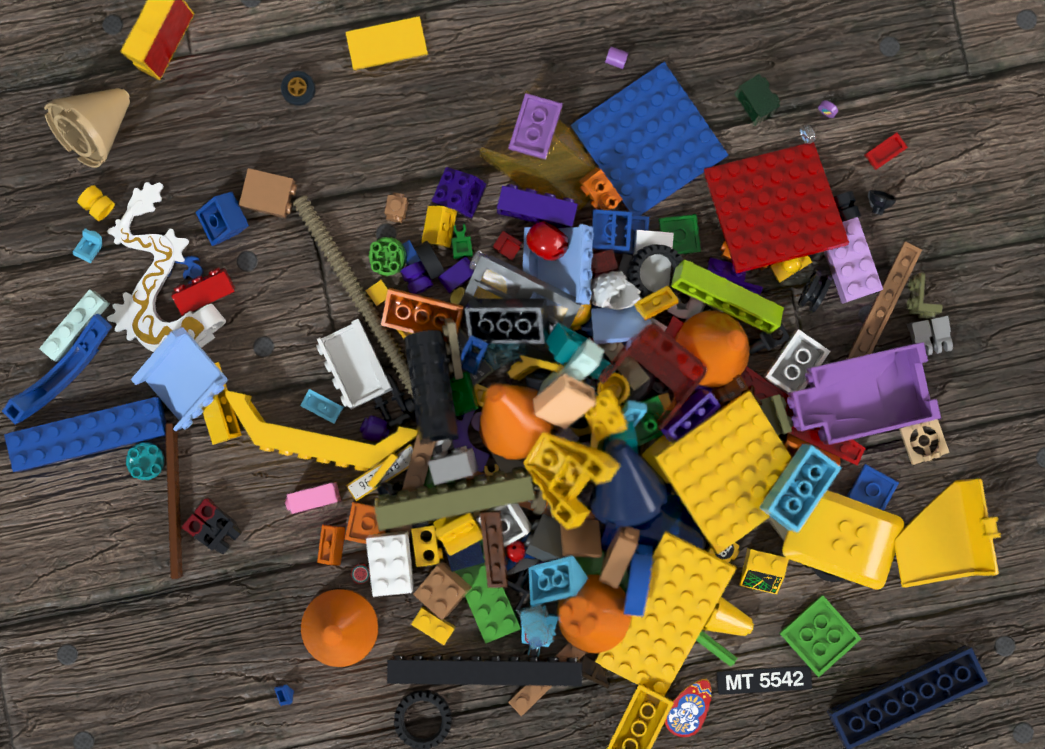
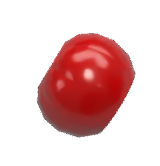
(547, 241)

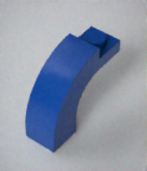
(638, 581)

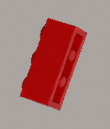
(202, 290)

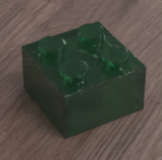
(757, 99)

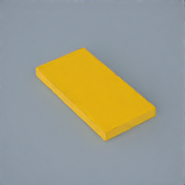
(386, 43)

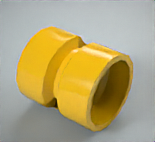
(92, 200)

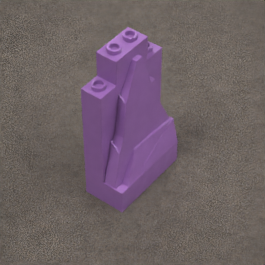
(865, 395)

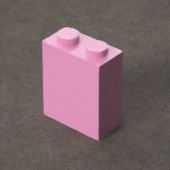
(313, 498)

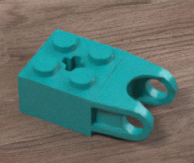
(564, 343)

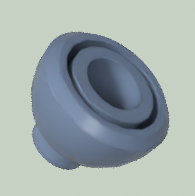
(535, 379)

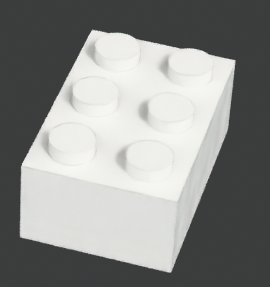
(790, 365)
(390, 563)

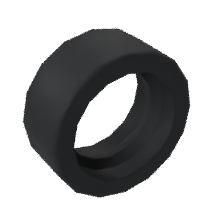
(429, 259)

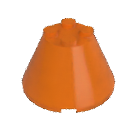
(594, 617)

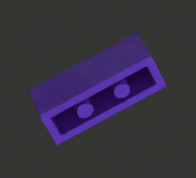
(691, 414)

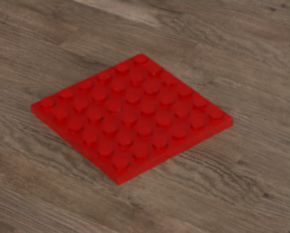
(775, 207)

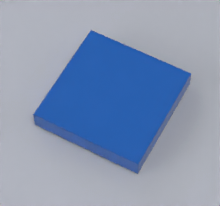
(872, 488)

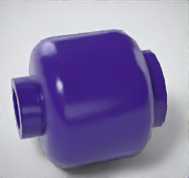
(374, 429)

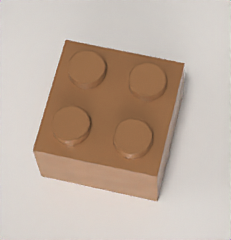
(442, 590)

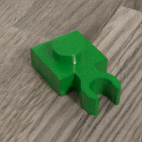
(461, 245)

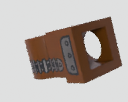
(730, 391)

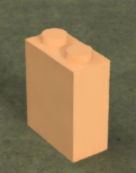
(564, 401)

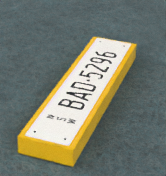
(360, 487)

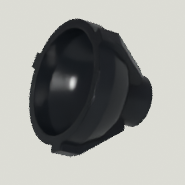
(880, 201)
(389, 488)

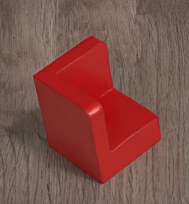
(507, 245)

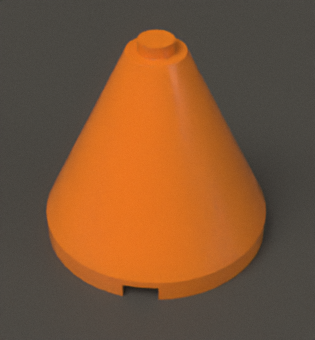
(717, 343)
(509, 421)
(339, 627)

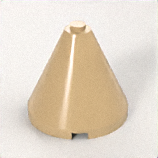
(88, 123)

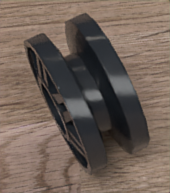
(815, 290)

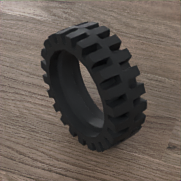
(641, 256)
(404, 734)

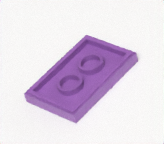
(535, 126)

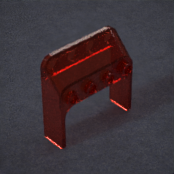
(666, 361)

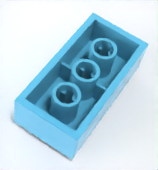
(798, 476)

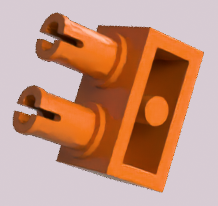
(600, 190)

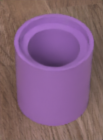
(616, 57)

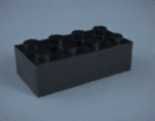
(508, 320)

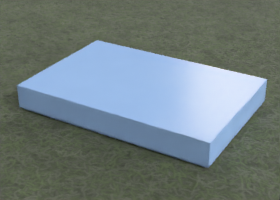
(616, 325)

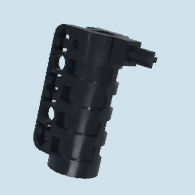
(431, 386)

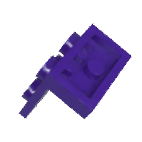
(459, 191)

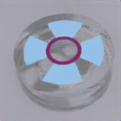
(807, 134)

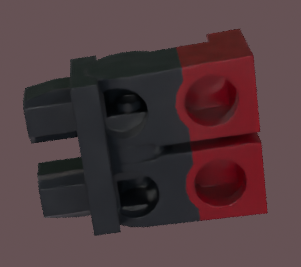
(215, 528)

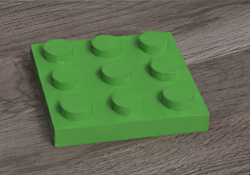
(820, 635)

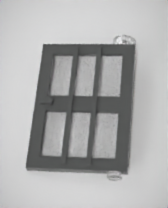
(498, 279)

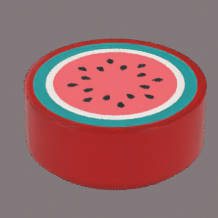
(360, 573)

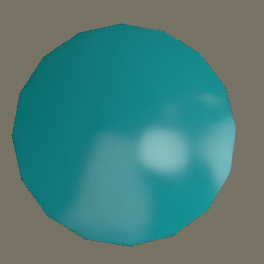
(145, 461)

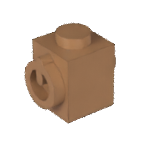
(396, 207)

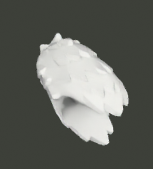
(613, 291)

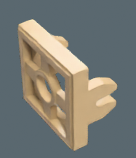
(916, 458)

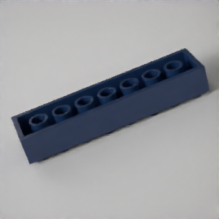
(907, 697)

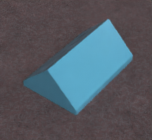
(555, 580)

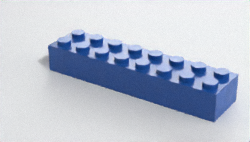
(86, 434)

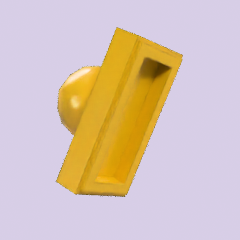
(787, 268)

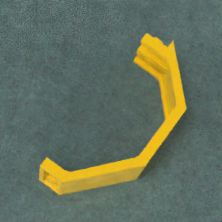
(529, 365)

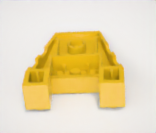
(562, 472)

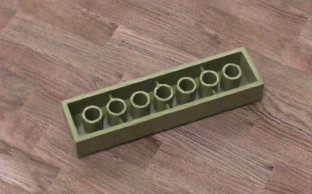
(453, 498)

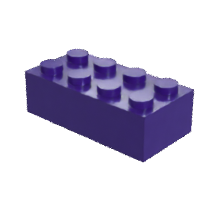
(536, 208)

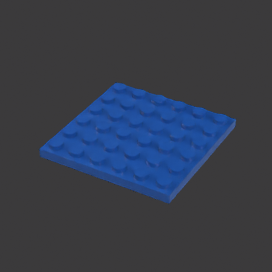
(649, 140)

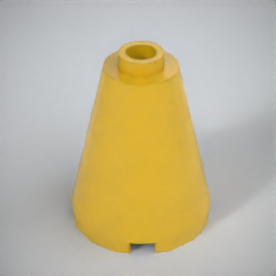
(728, 620)

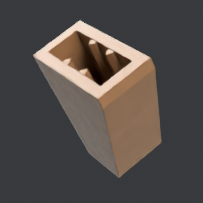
(618, 555)

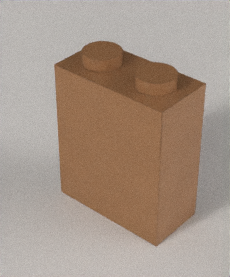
(267, 193)

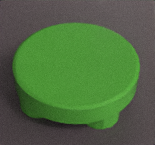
(387, 256)

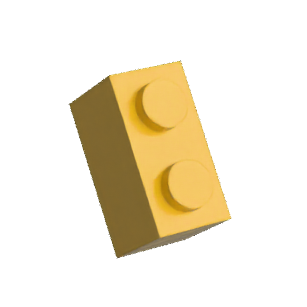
(433, 625)

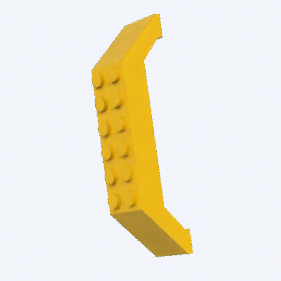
(312, 444)

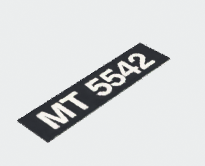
(764, 680)

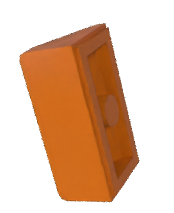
(331, 545)

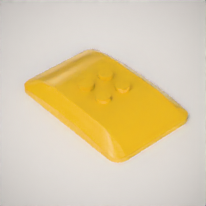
(846, 540)

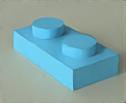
(321, 406)

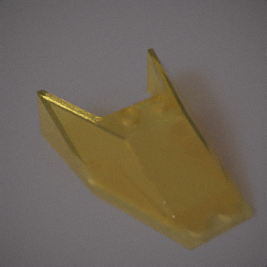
(556, 175)

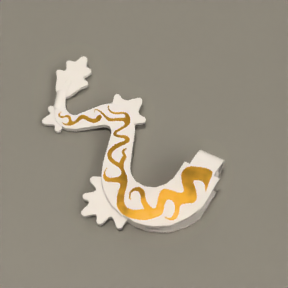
(139, 310)

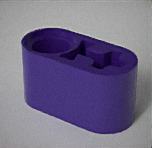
(456, 275)

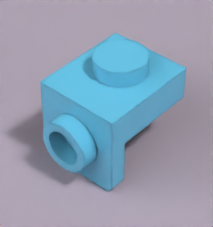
(88, 246)

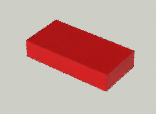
(886, 151)

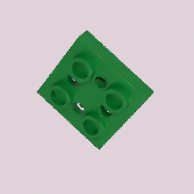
(648, 428)

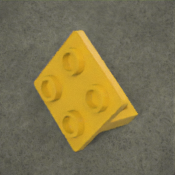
(605, 416)
(458, 532)

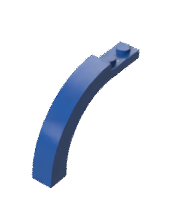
(61, 375)

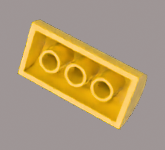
(641, 720)

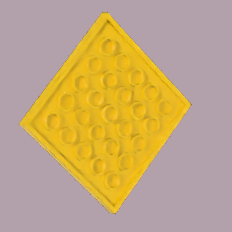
(726, 470)

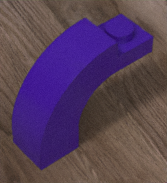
(481, 457)

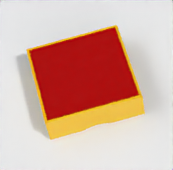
(157, 35)

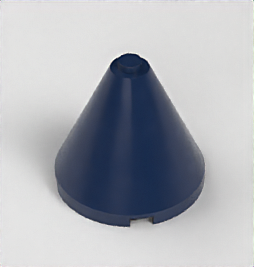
(633, 491)

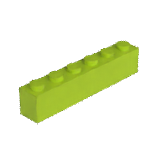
(727, 296)

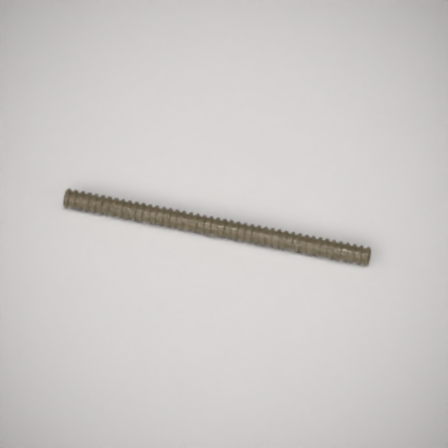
(353, 287)

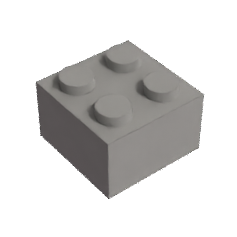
(453, 465)

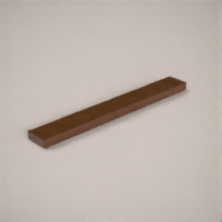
(173, 502)

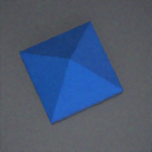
(284, 694)

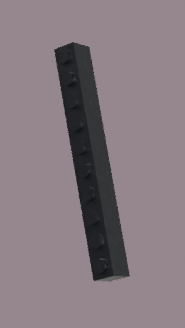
(484, 672)

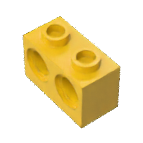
(421, 546)

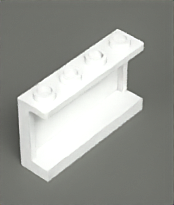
(354, 365)

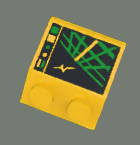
(763, 571)

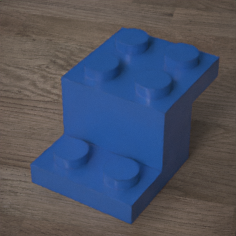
(616, 230)

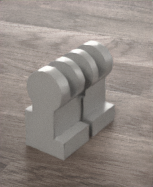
(937, 328)

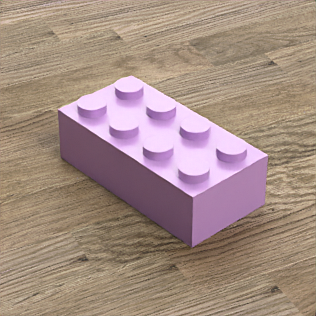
(853, 265)

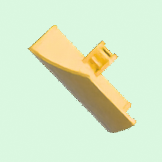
(949, 537)

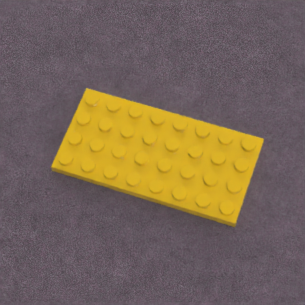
(678, 604)

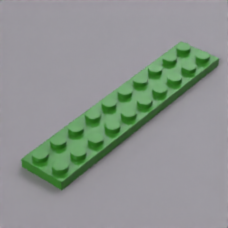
(489, 605)

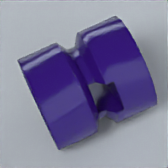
(416, 278)

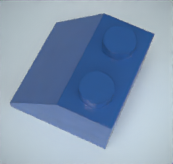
(222, 218)

